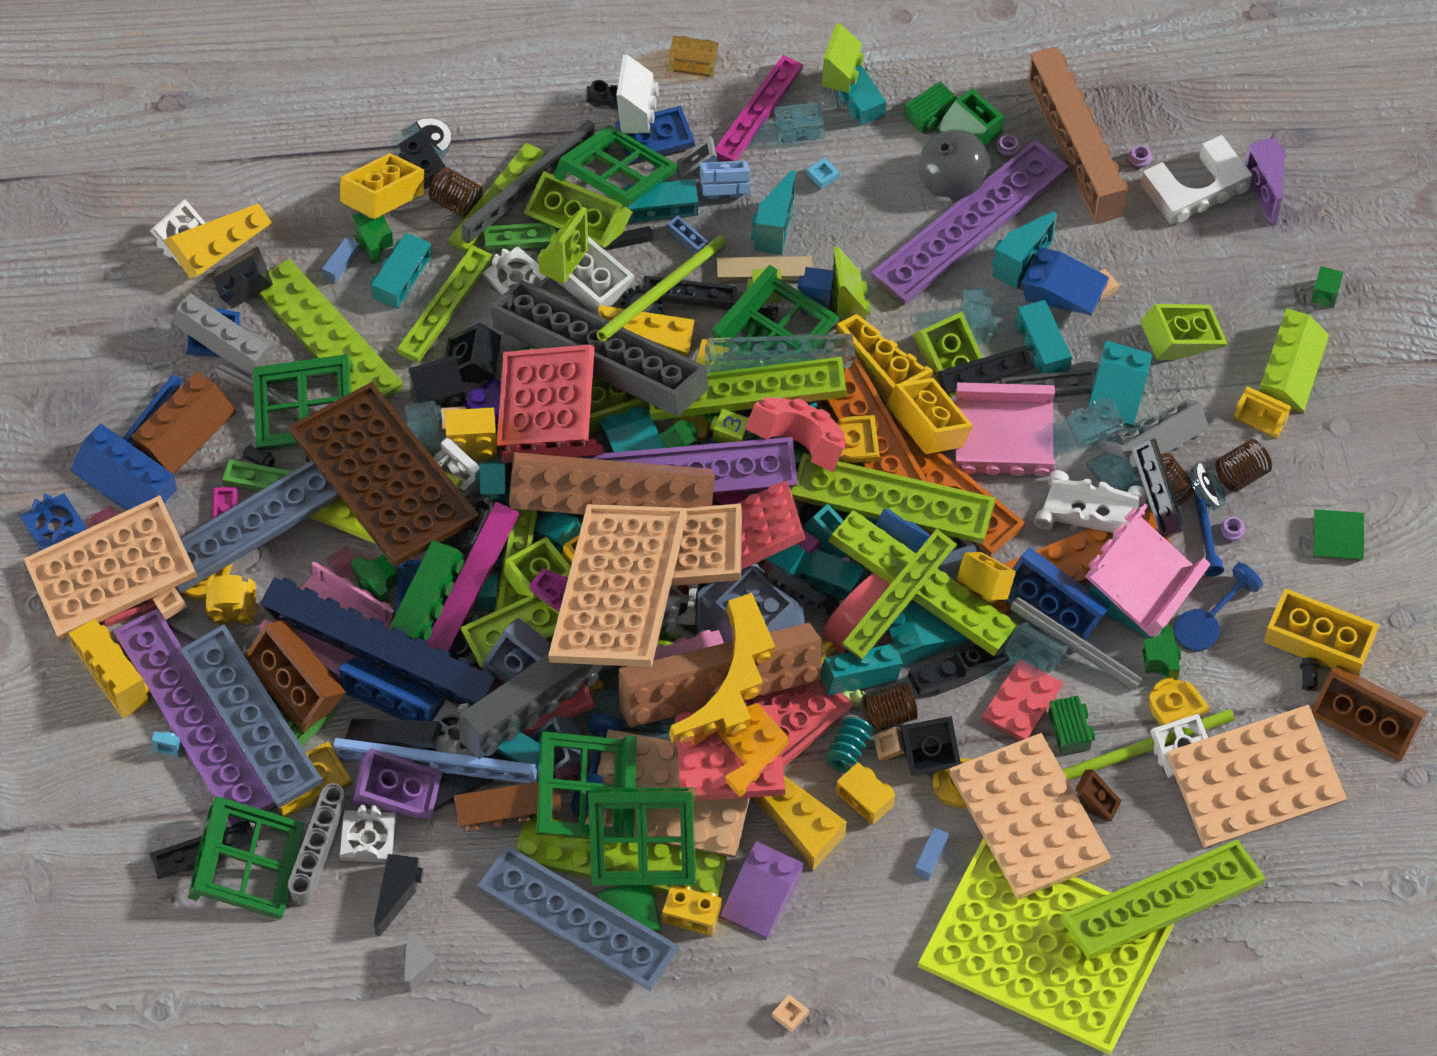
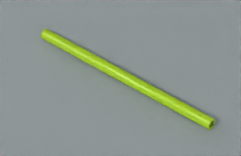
(661, 288)
(1142, 747)

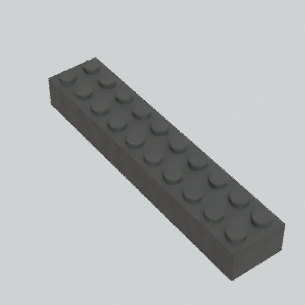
(622, 360)
(533, 694)

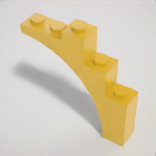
(726, 708)

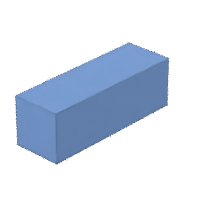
(686, 235)
(340, 260)
(931, 853)

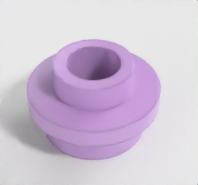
(1008, 141)
(1140, 151)
(1234, 523)

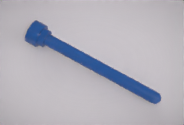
(1216, 567)

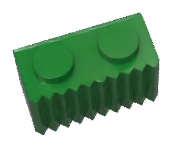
(929, 107)
(1070, 725)

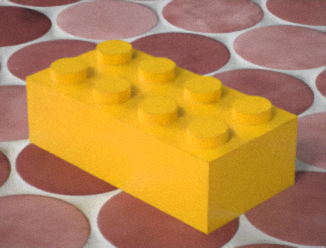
(1320, 632)

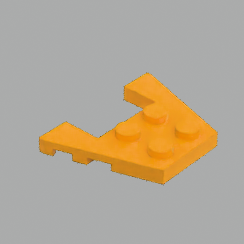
(754, 747)

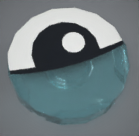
(436, 133)
(1207, 486)

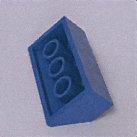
(121, 470)
(1056, 594)
(388, 691)

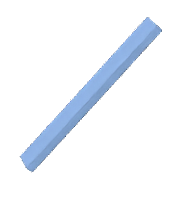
(443, 761)

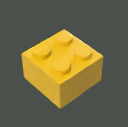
(473, 432)

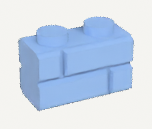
(724, 179)

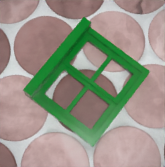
(595, 147)
(758, 294)
(301, 371)
(624, 777)
(642, 799)
(212, 847)

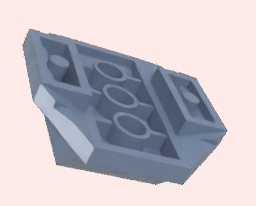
(777, 606)

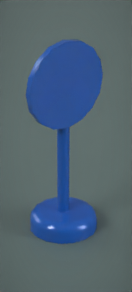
(1200, 629)
(597, 725)

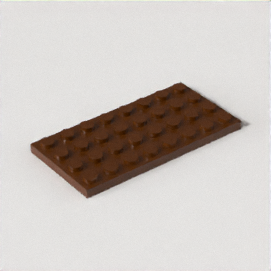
(383, 474)

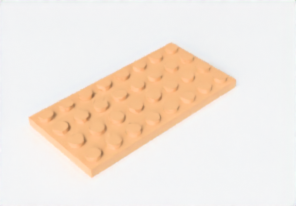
(618, 585)

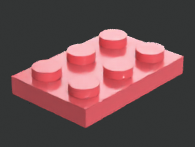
(1022, 701)

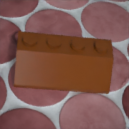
(184, 423)
(293, 674)
(1368, 712)
(500, 805)

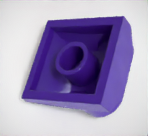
(485, 397)

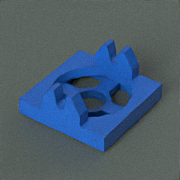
(38, 508)

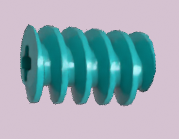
(848, 744)

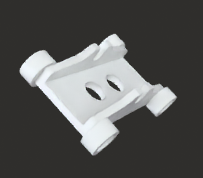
(1066, 493)

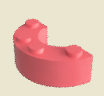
(801, 422)
(853, 610)

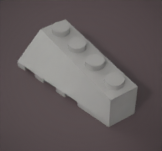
(222, 335)
(1172, 429)

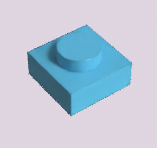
(823, 173)
(166, 743)

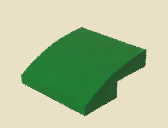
(1338, 534)
(635, 902)

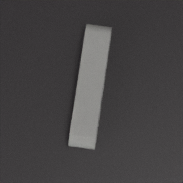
(317, 855)

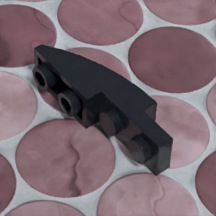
(956, 671)

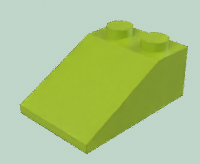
(565, 248)
(848, 288)
(1182, 330)
(947, 344)

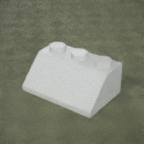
(636, 97)
(598, 279)

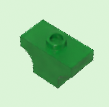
(372, 235)
(680, 434)
(375, 576)
(1162, 654)

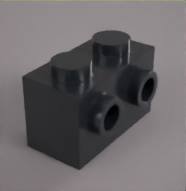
(421, 153)

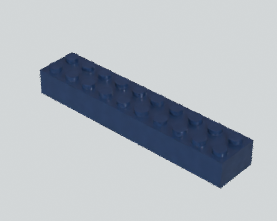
(376, 643)

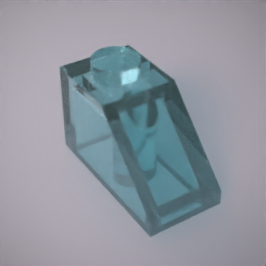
(1113, 470)

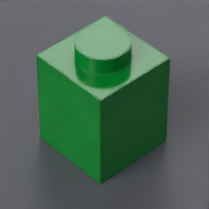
(1327, 287)

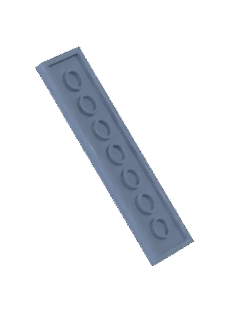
(256, 521)
(251, 716)
(578, 918)

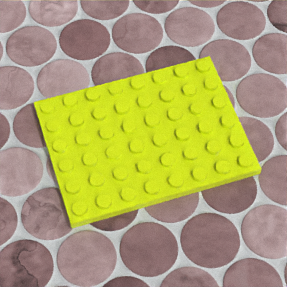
(1029, 960)

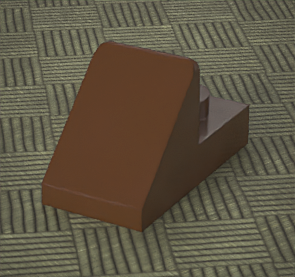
(1097, 796)

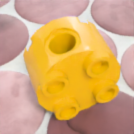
(231, 600)

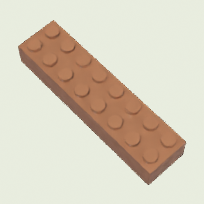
(1077, 134)
(573, 482)
(694, 677)

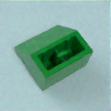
(973, 115)

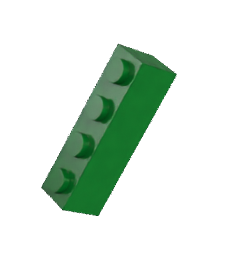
(428, 591)

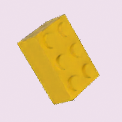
(382, 185)
(929, 415)

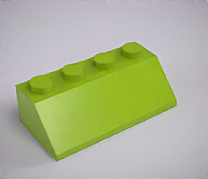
(558, 201)
(1294, 360)

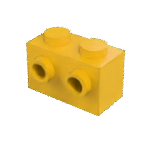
(985, 576)
(865, 793)
(691, 910)

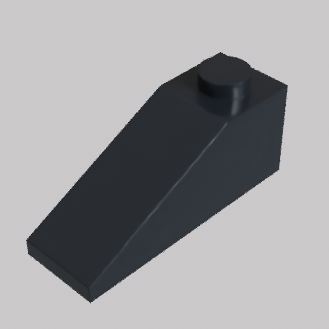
(397, 888)

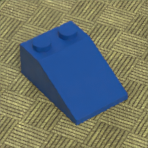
(1063, 282)

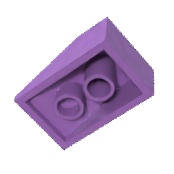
(1266, 165)
(396, 785)
(762, 890)

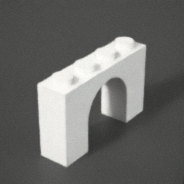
(1180, 202)

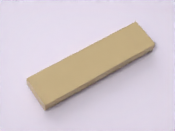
(740, 268)

